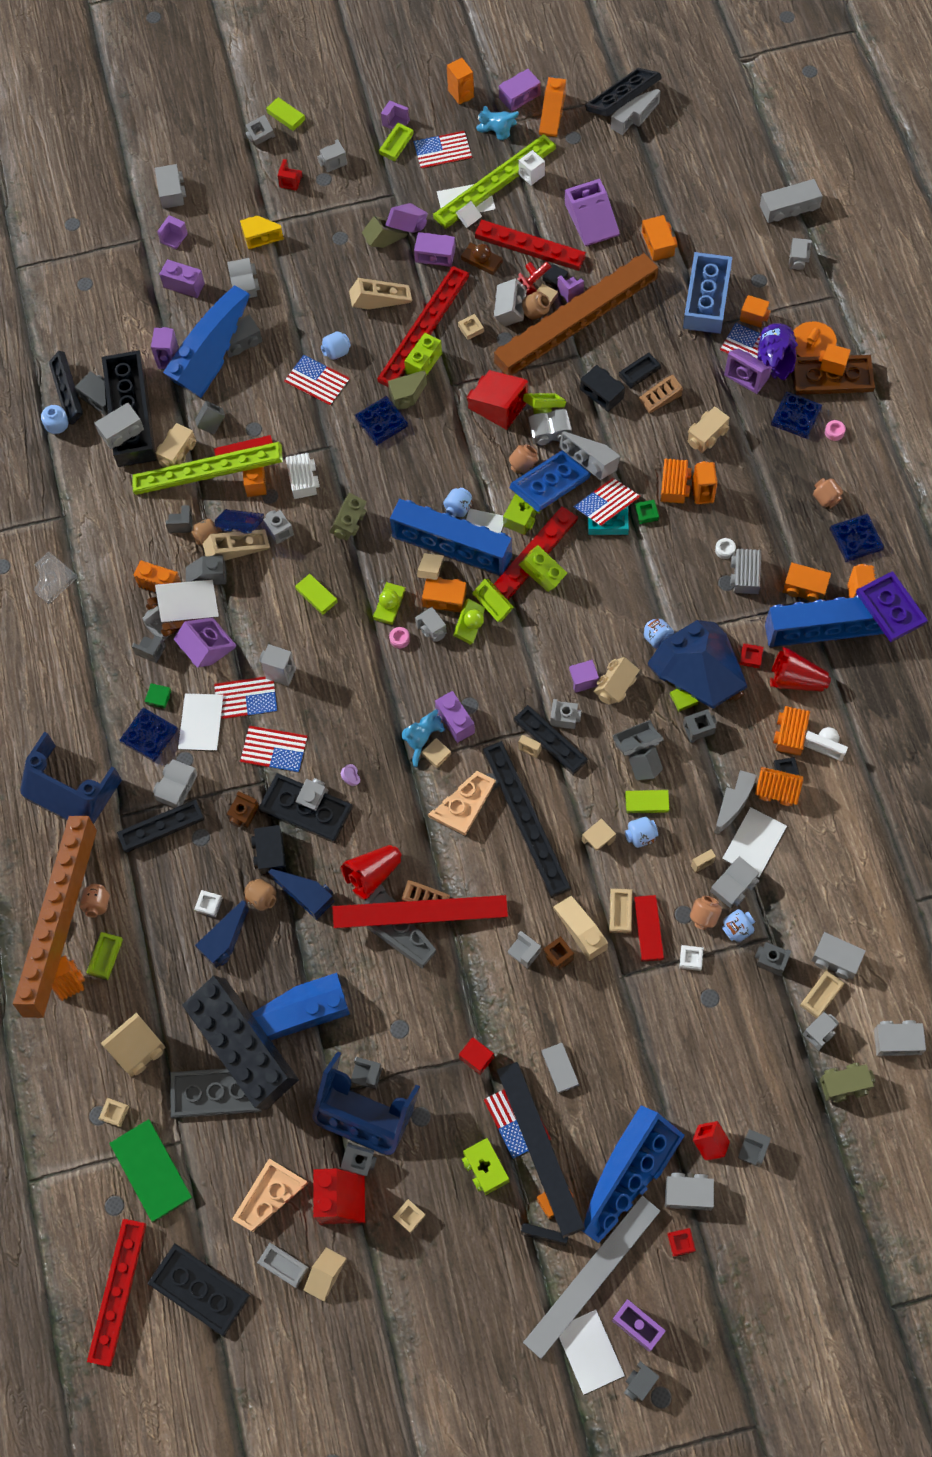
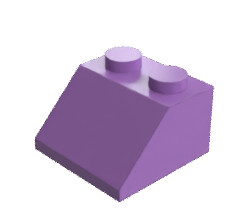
(747, 370)
(204, 641)

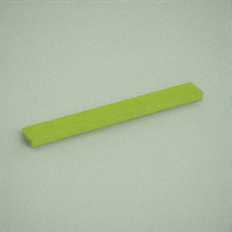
(492, 182)
(207, 468)

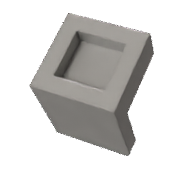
(524, 950)

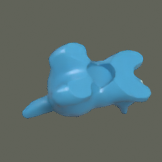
(497, 121)
(418, 733)

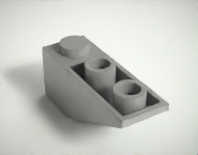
(592, 455)

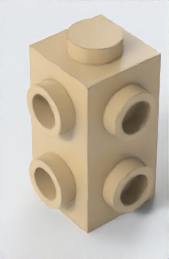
(708, 429)
(175, 446)
(616, 681)

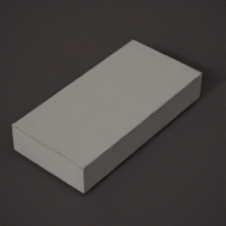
(560, 1068)
(283, 1265)

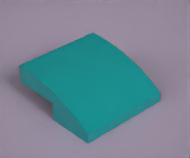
(615, 526)

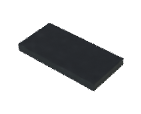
(623, 91)
(324, 822)
(199, 1289)

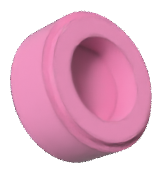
(835, 430)
(399, 637)

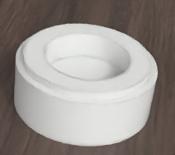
(725, 548)

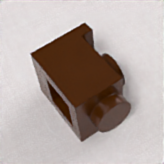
(245, 817)
(559, 953)

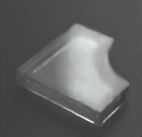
(53, 577)

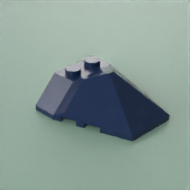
(700, 663)

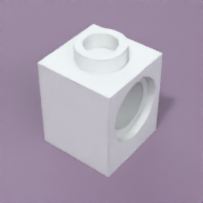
(531, 167)

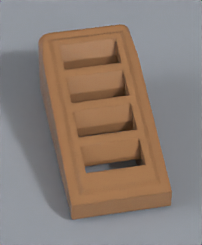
(673, 391)
(419, 888)

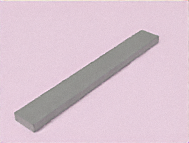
(591, 1277)

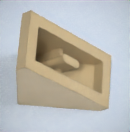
(324, 1274)

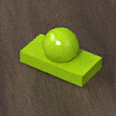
(543, 401)
(389, 603)
(469, 621)

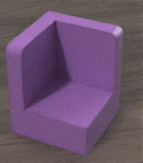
(393, 114)
(172, 232)
(570, 288)
(584, 676)

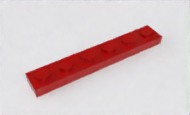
(530, 245)
(547, 539)
(116, 1293)

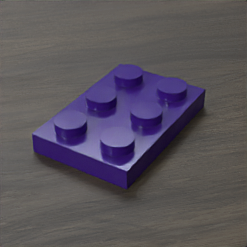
(891, 606)

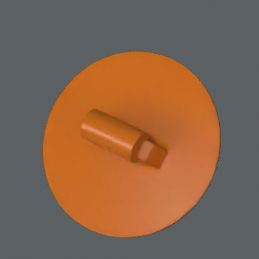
(813, 338)

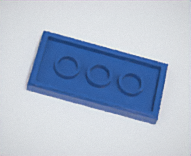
(550, 481)

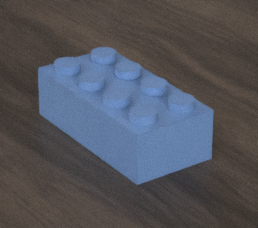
(707, 292)

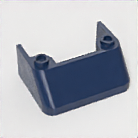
(59, 798)
(358, 1116)

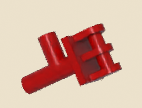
(535, 275)

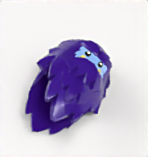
(778, 349)

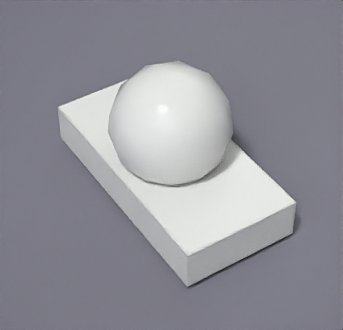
(826, 743)

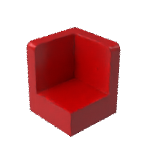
(288, 177)
(476, 1056)
(711, 1140)

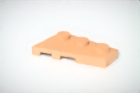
(464, 804)
(267, 1195)

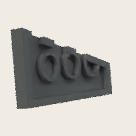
(402, 937)

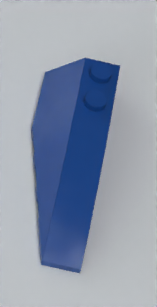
(205, 346)
(303, 1007)
(634, 1162)

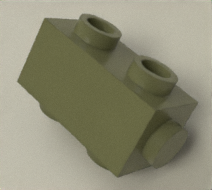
(348, 516)
(852, 1081)

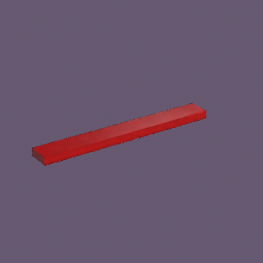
(425, 322)
(419, 911)

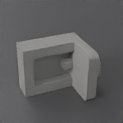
(153, 622)
(311, 794)

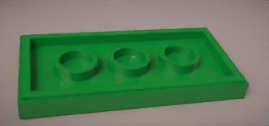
(150, 1170)

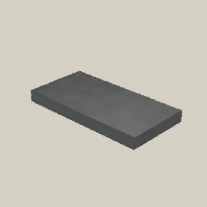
(207, 1094)

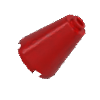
(798, 673)
(370, 869)

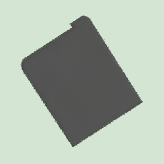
(209, 417)
(180, 522)
(150, 648)
(646, 763)
(366, 1073)
(754, 1148)

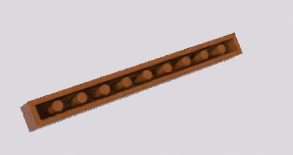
(575, 315)
(55, 918)

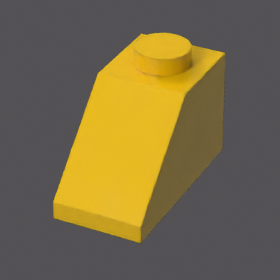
(260, 231)

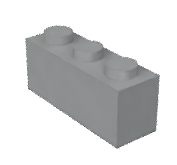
(791, 201)

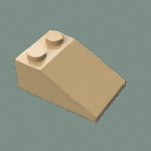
(134, 1045)

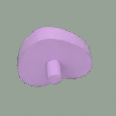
(350, 775)

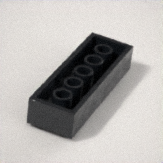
(125, 384)
(240, 1042)

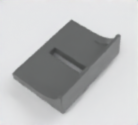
(644, 732)

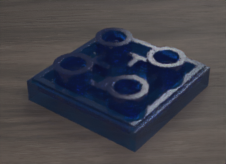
(796, 415)
(381, 420)
(239, 520)
(856, 537)
(148, 734)

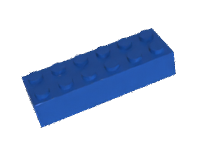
(451, 537)
(819, 622)

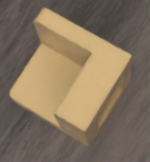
(599, 835)

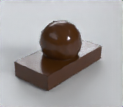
(482, 258)

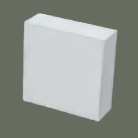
(468, 214)
(208, 903)
(691, 958)

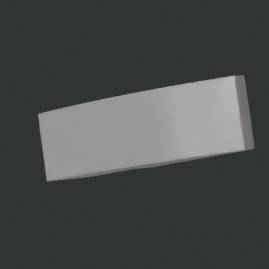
(635, 111)
(735, 800)

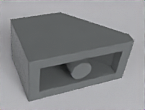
(93, 392)
(207, 569)

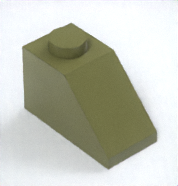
(380, 235)
(407, 389)

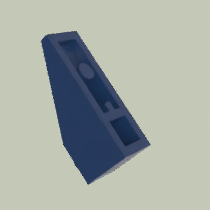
(305, 892)
(221, 940)

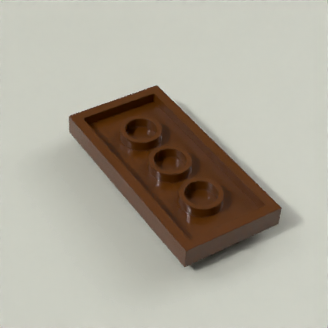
(856, 378)

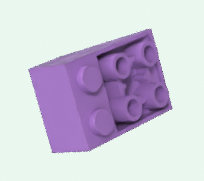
(591, 212)

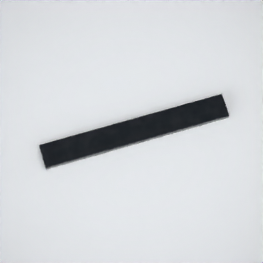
(526, 819)
(540, 1150)

